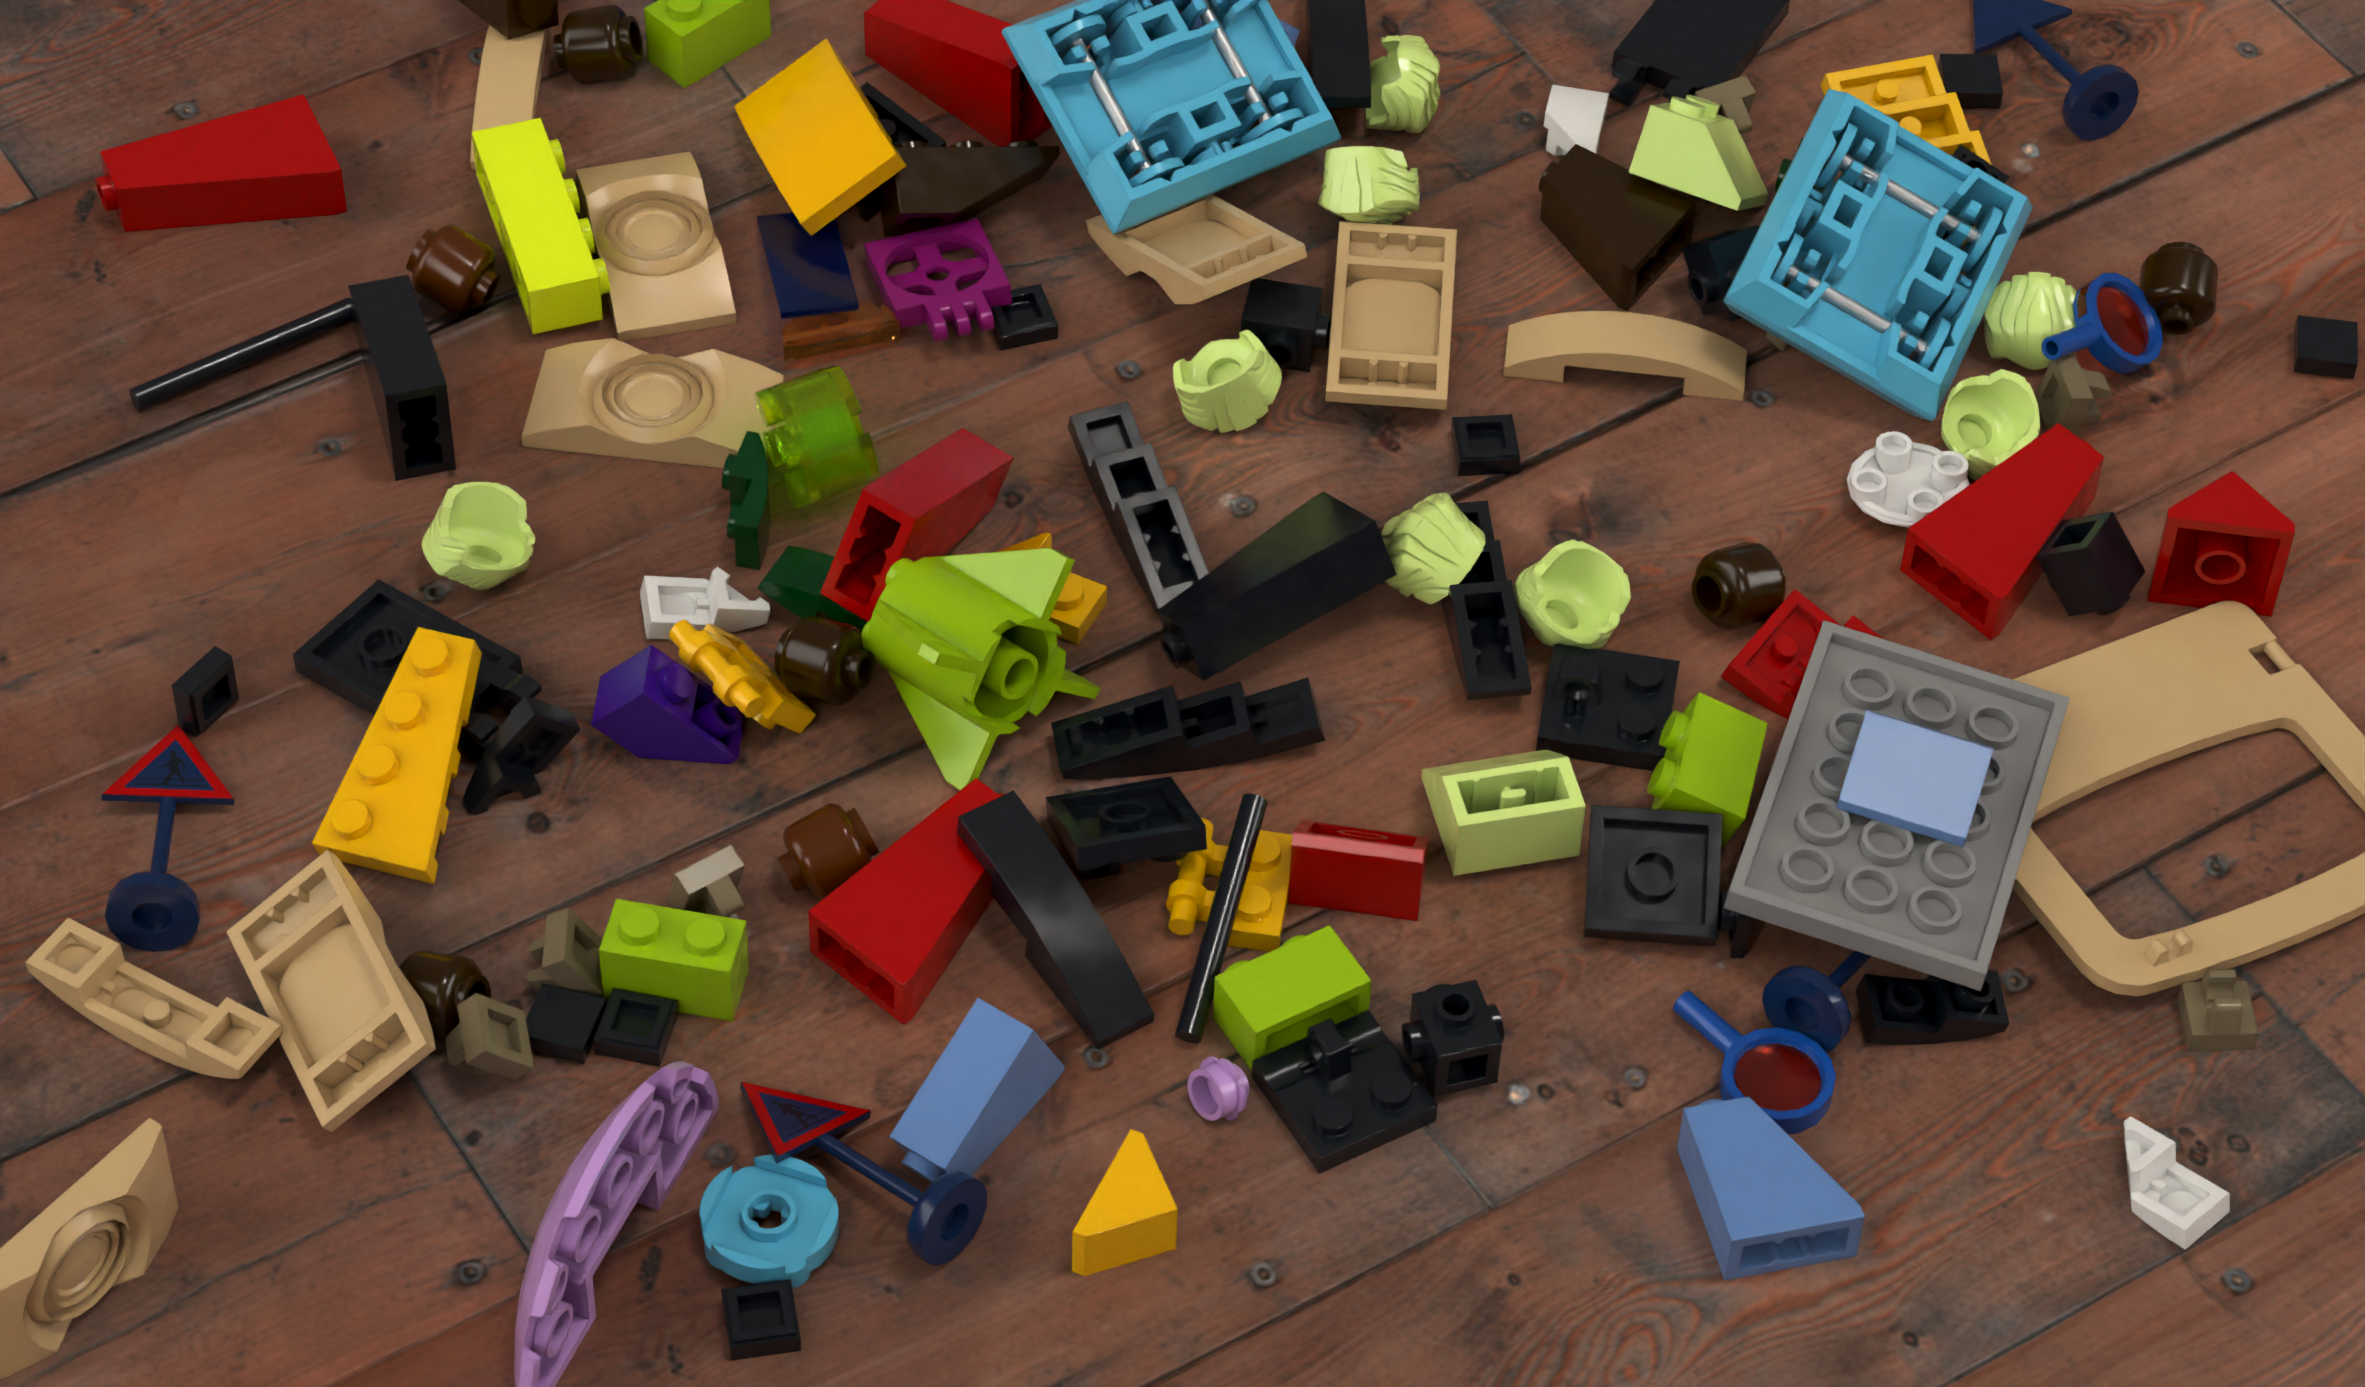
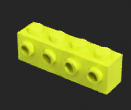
(539, 225)

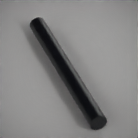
(241, 355)
(1221, 918)

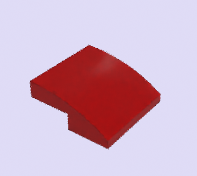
(1778, 654)

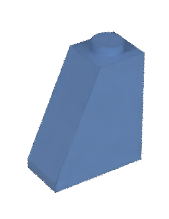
(975, 1094)
(1762, 1192)

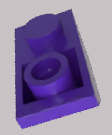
(666, 712)

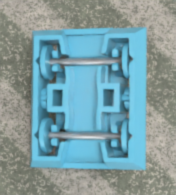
(1169, 97)
(1872, 258)

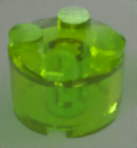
(817, 435)

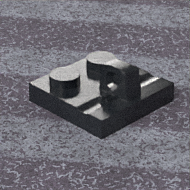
(1607, 706)
(1125, 825)
(1653, 875)
(1343, 1090)

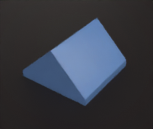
(1915, 777)

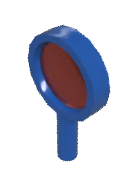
(2112, 324)
(1772, 1066)

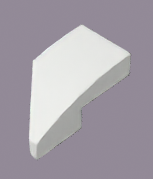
(1574, 118)
(699, 602)
(2167, 1193)

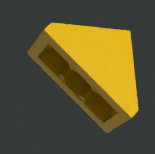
(1128, 1214)

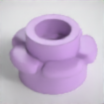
(1218, 1089)

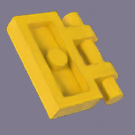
(740, 676)
(1263, 899)

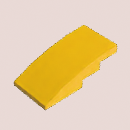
(1915, 98)
(819, 137)

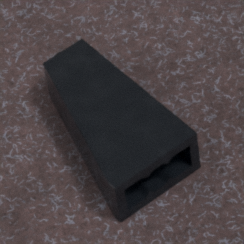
(403, 377)
(1275, 586)

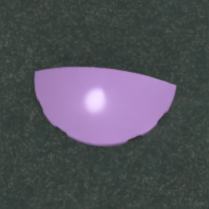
(623, 1163)

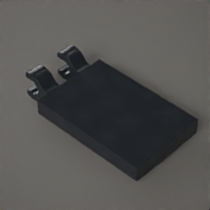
(1692, 45)
(368, 639)

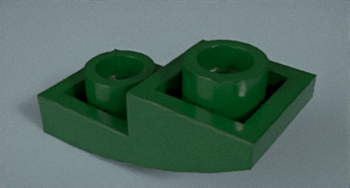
(749, 517)
(797, 584)

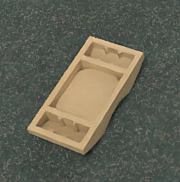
(657, 246)
(1198, 249)
(1392, 315)
(645, 405)
(333, 988)
(83, 1246)

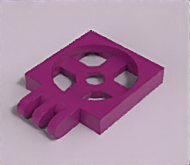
(941, 299)

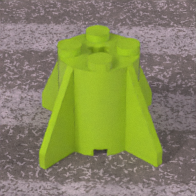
(973, 648)

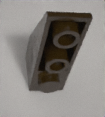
(957, 182)

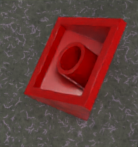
(2222, 548)
(1357, 869)

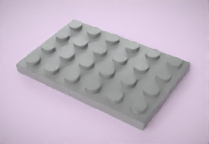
(1872, 881)

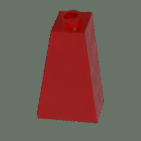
(957, 63)
(226, 171)
(914, 515)
(1985, 540)
(906, 910)

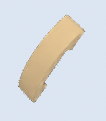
(509, 79)
(1626, 343)
(147, 1011)

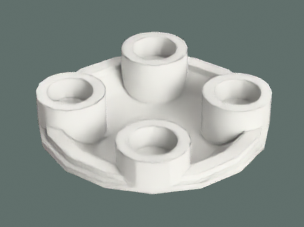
(1905, 479)

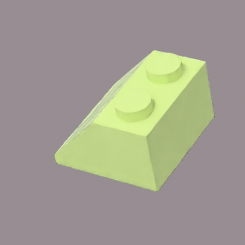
(1698, 154)

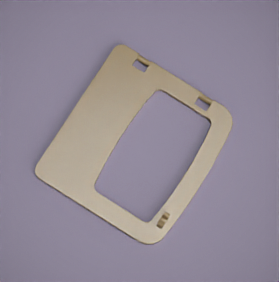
(2157, 701)

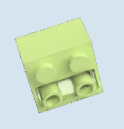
(1506, 810)

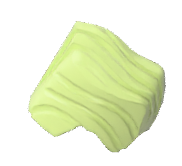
(1403, 86)
(1369, 185)
(2025, 314)
(1227, 383)
(1990, 419)
(479, 535)
(1431, 548)
(1573, 596)

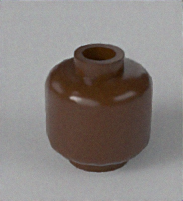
(453, 269)
(826, 849)

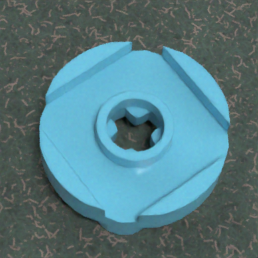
(769, 1254)

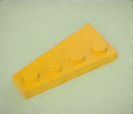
(400, 777)

